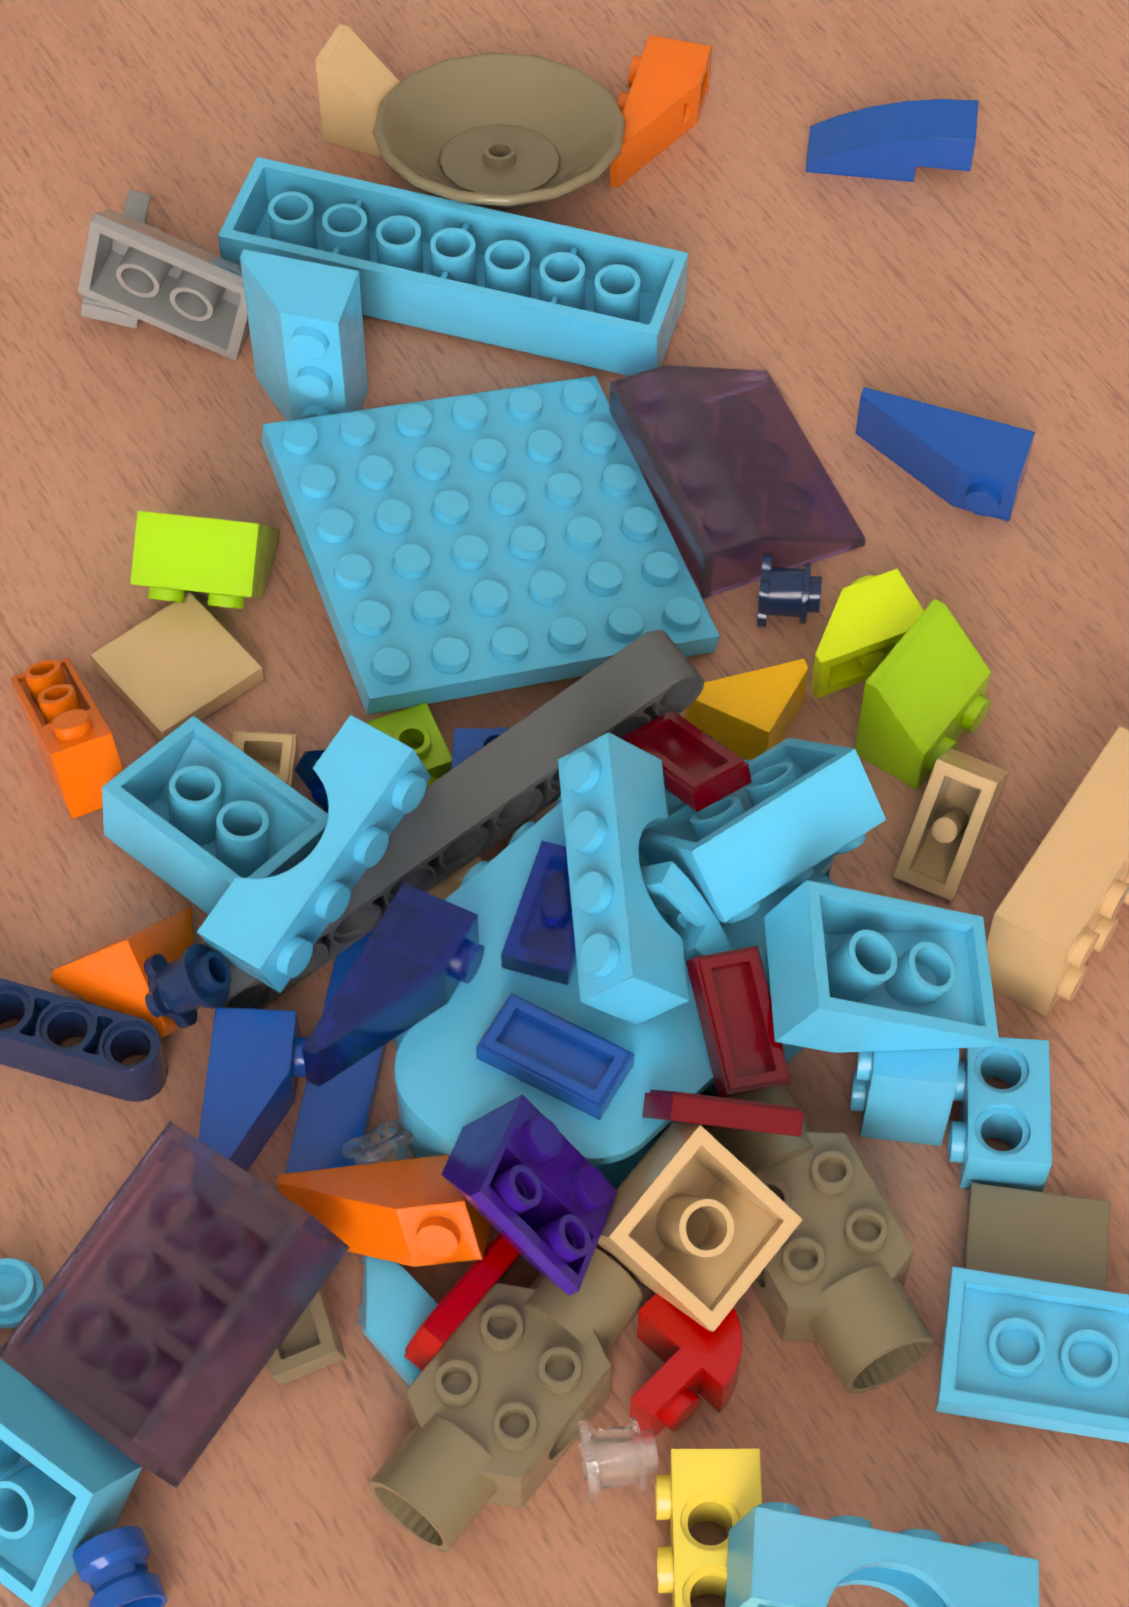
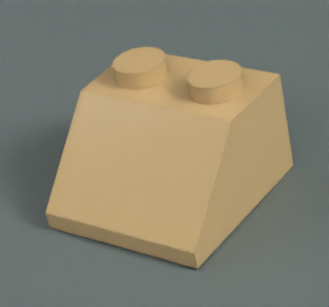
(695, 1224)

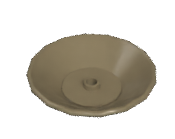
(499, 129)

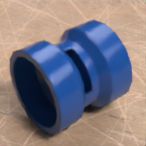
(118, 1570)

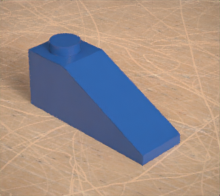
(952, 453)
(250, 1080)

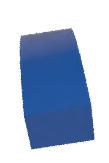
(895, 139)

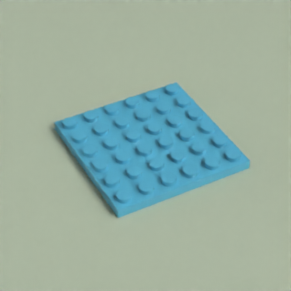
(482, 541)

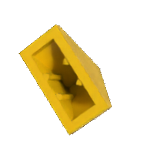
(751, 708)

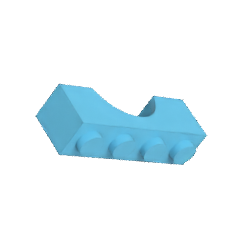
(276, 920)
(623, 946)
(801, 1559)

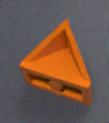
(116, 974)

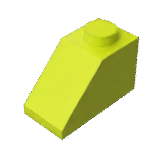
(863, 630)

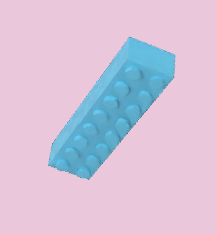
(469, 266)

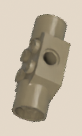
(844, 1262)
(504, 1400)

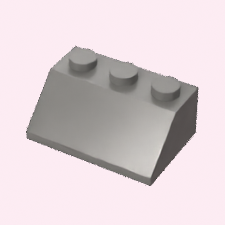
(165, 282)

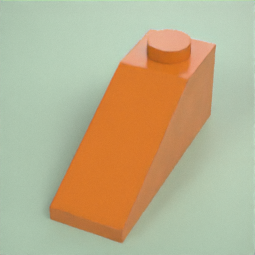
(393, 1210)

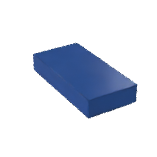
(555, 1056)

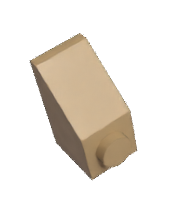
(351, 90)
(950, 823)

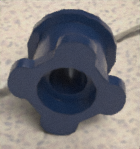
(787, 592)
(186, 984)

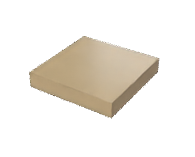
(177, 666)

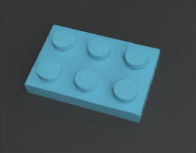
(1035, 1354)

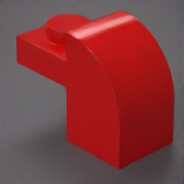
(694, 1365)

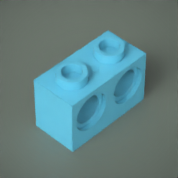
(1012, 1114)

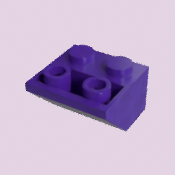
(533, 1189)

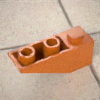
(663, 101)
(68, 733)

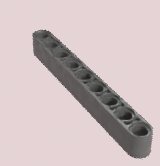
(499, 790)

